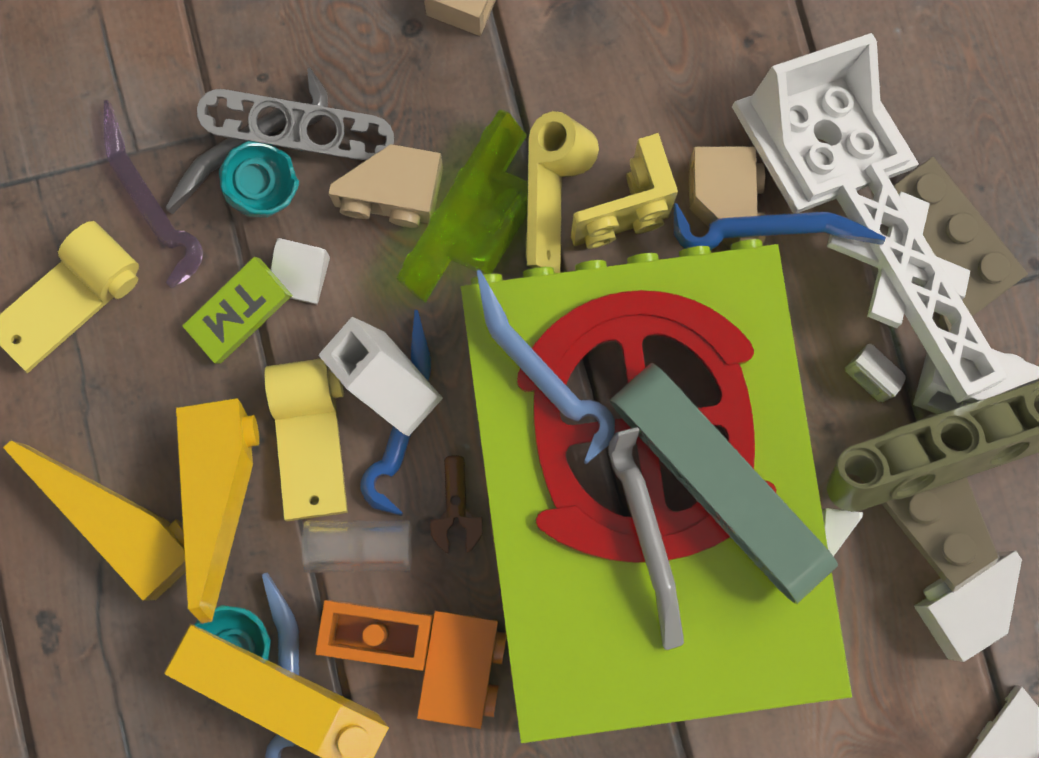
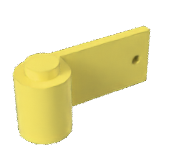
(556, 150)
(84, 281)
(307, 438)

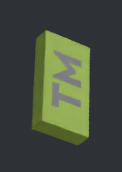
(237, 310)

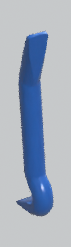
(773, 225)
(397, 441)

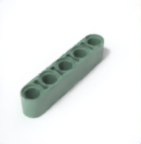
(724, 483)

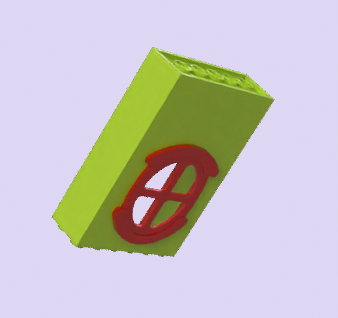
(575, 572)

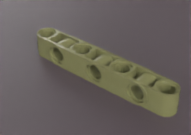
(917, 460)

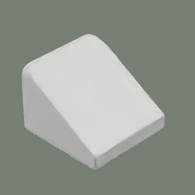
(300, 269)
(876, 373)
(838, 526)

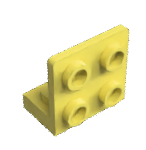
(644, 210)

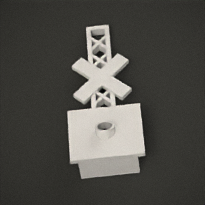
(838, 101)

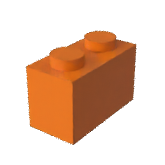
(374, 634)
(459, 669)

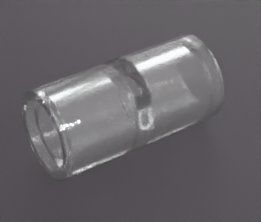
(357, 546)

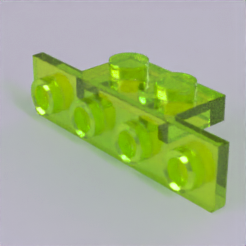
(476, 214)

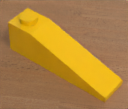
(214, 478)
(129, 537)
(276, 697)

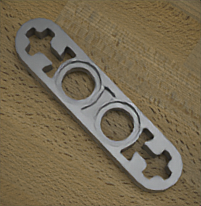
(297, 120)

